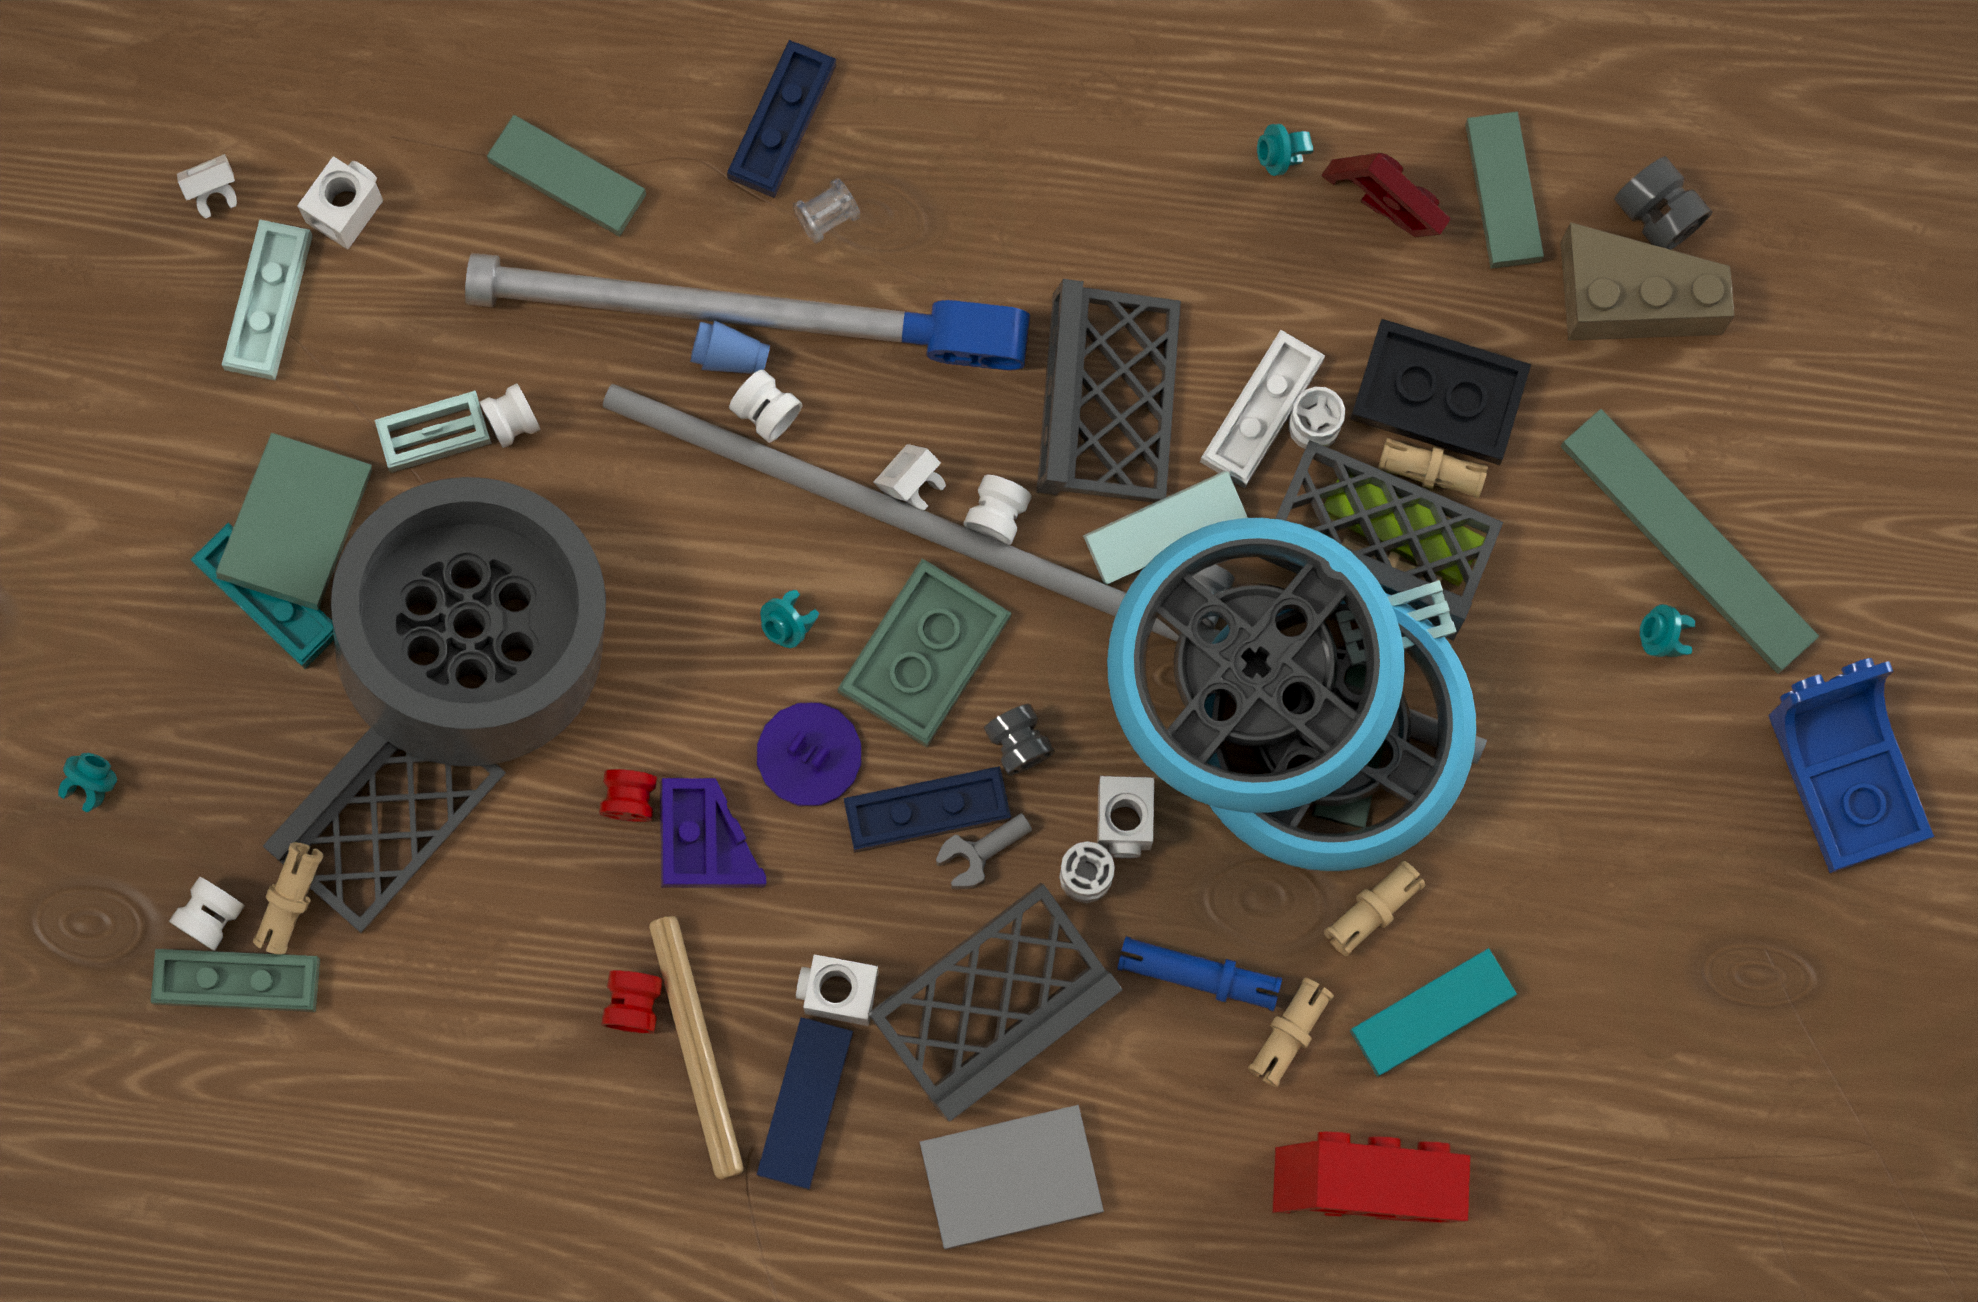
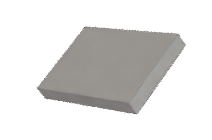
(1011, 1177)

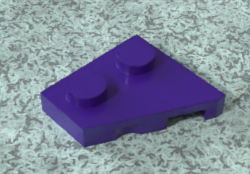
(702, 839)

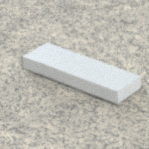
(1262, 408)

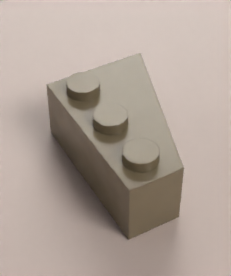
(1640, 289)

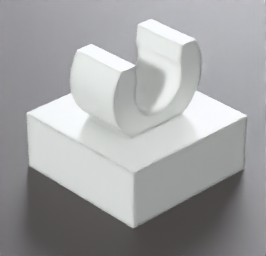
(207, 179)
(907, 473)

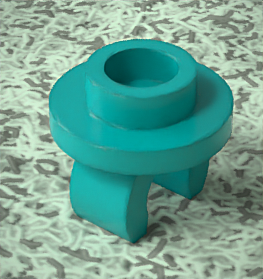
(1280, 150)
(783, 623)
(1662, 630)
(90, 773)

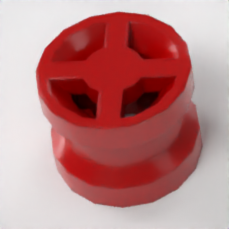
(628, 795)

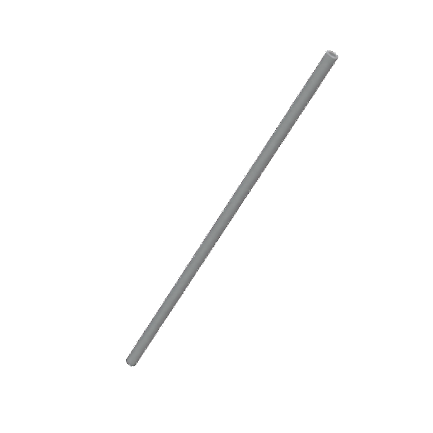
(914, 520)

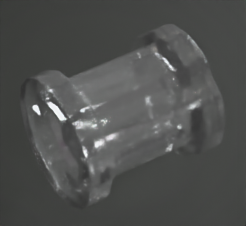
(826, 210)

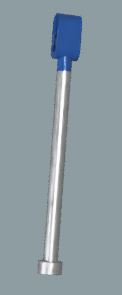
(953, 331)

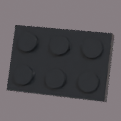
(1440, 392)

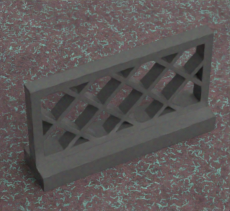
(1064, 389)
(1390, 578)
(339, 790)
(1021, 1040)

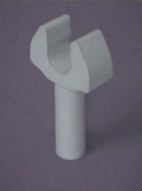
(981, 850)

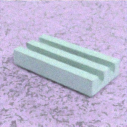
(437, 450)
(1439, 609)

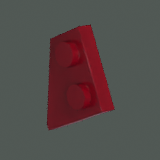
(1390, 192)

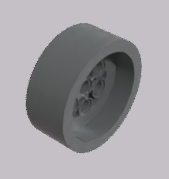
(516, 550)

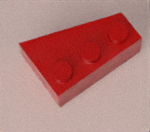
(1372, 1179)

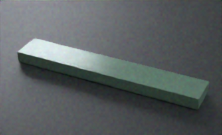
(1689, 541)

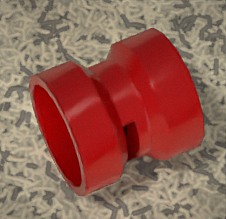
(632, 1002)

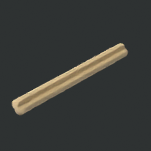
(696, 1047)

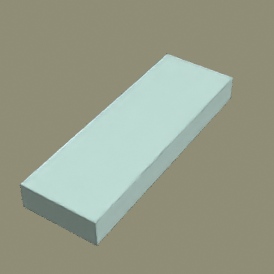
(267, 300)
(1140, 536)

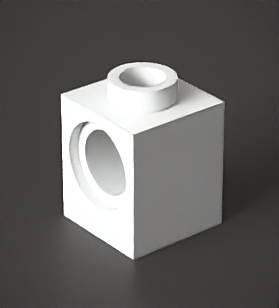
(344, 222)
(1131, 793)
(851, 1010)

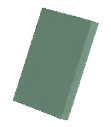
(294, 521)
(924, 653)

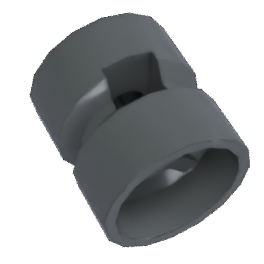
(1650, 192)

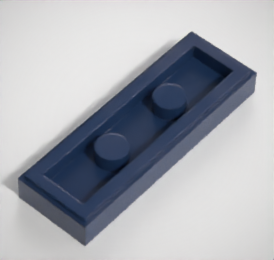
(781, 118)
(927, 809)
(805, 1103)

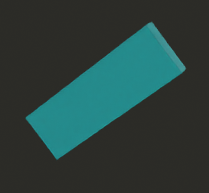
(297, 629)
(1433, 1012)

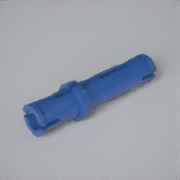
(1200, 973)

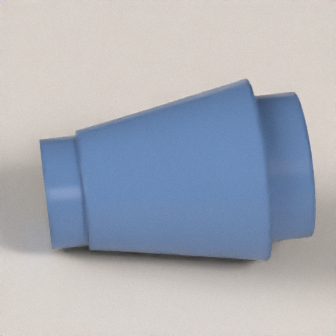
(727, 350)

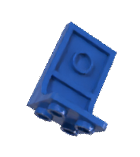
(1849, 765)

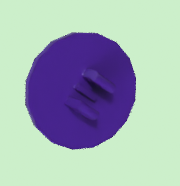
(809, 754)

